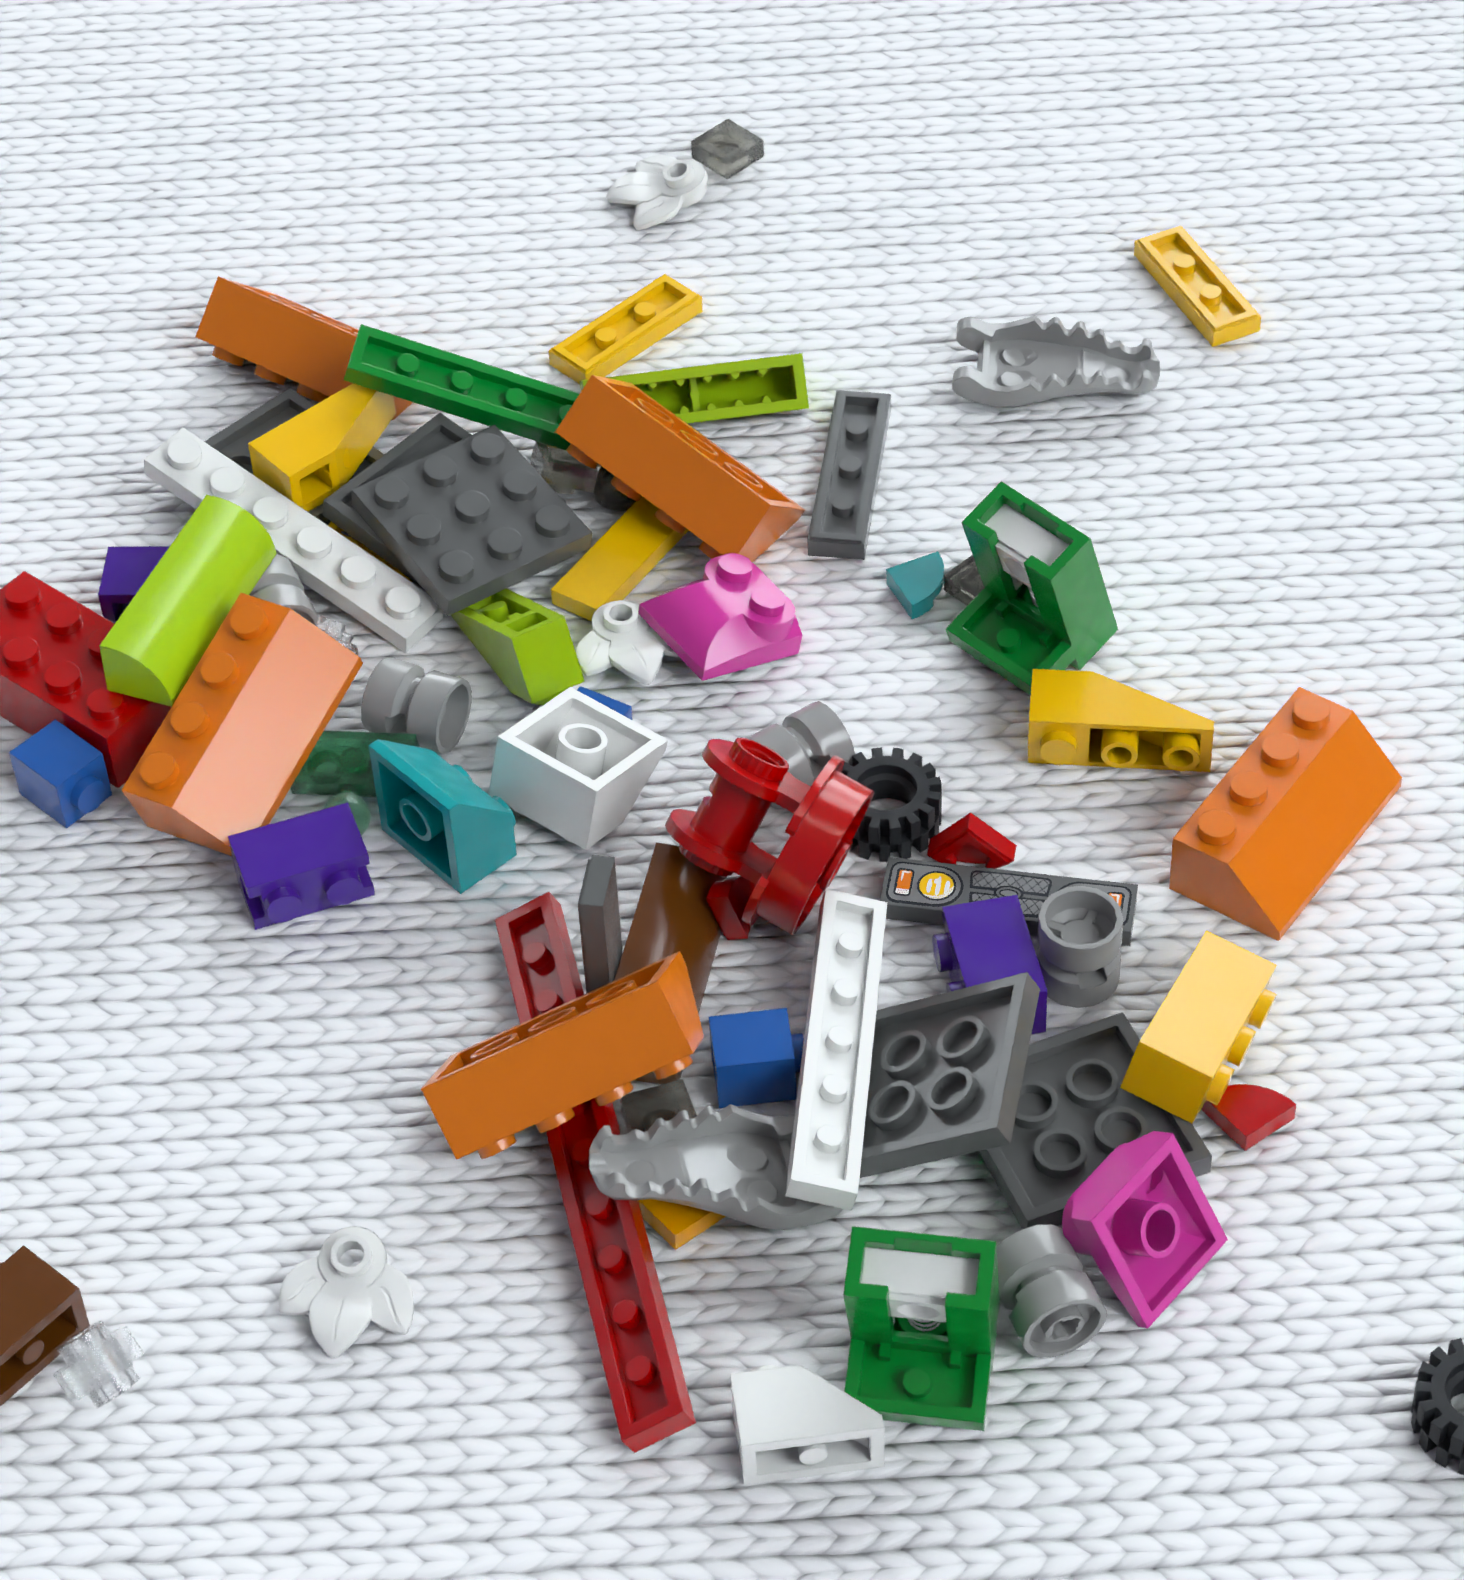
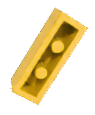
(1201, 1028)

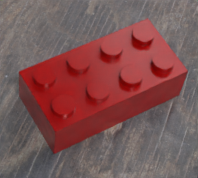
(57, 672)

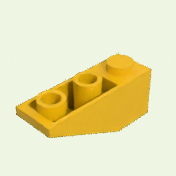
(322, 445)
(1108, 724)

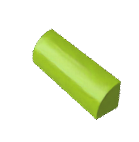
(726, 388)
(185, 601)

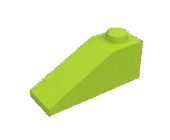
(523, 645)

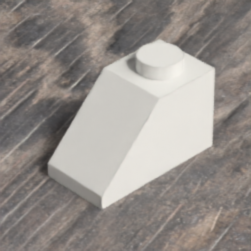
(801, 1426)

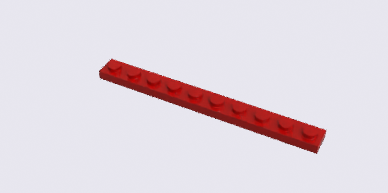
(606, 1233)

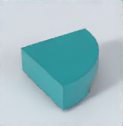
(917, 583)

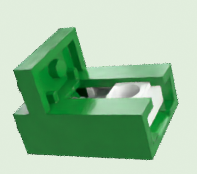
(1039, 595)
(921, 1325)

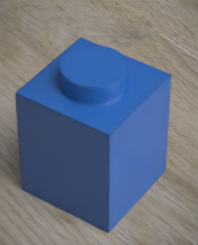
(60, 773)
(754, 1057)

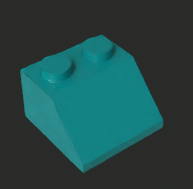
(441, 814)

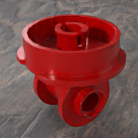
(742, 791)

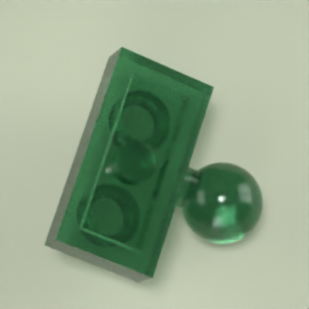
(343, 769)

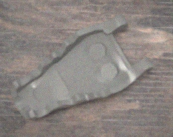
(1044, 361)
(711, 1162)

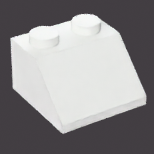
(575, 766)

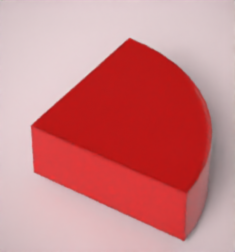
(971, 842)
(728, 903)
(1250, 1113)

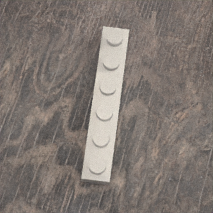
(319, 553)
(837, 1051)

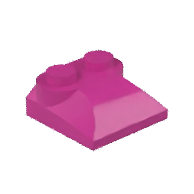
(725, 619)
(1144, 1224)

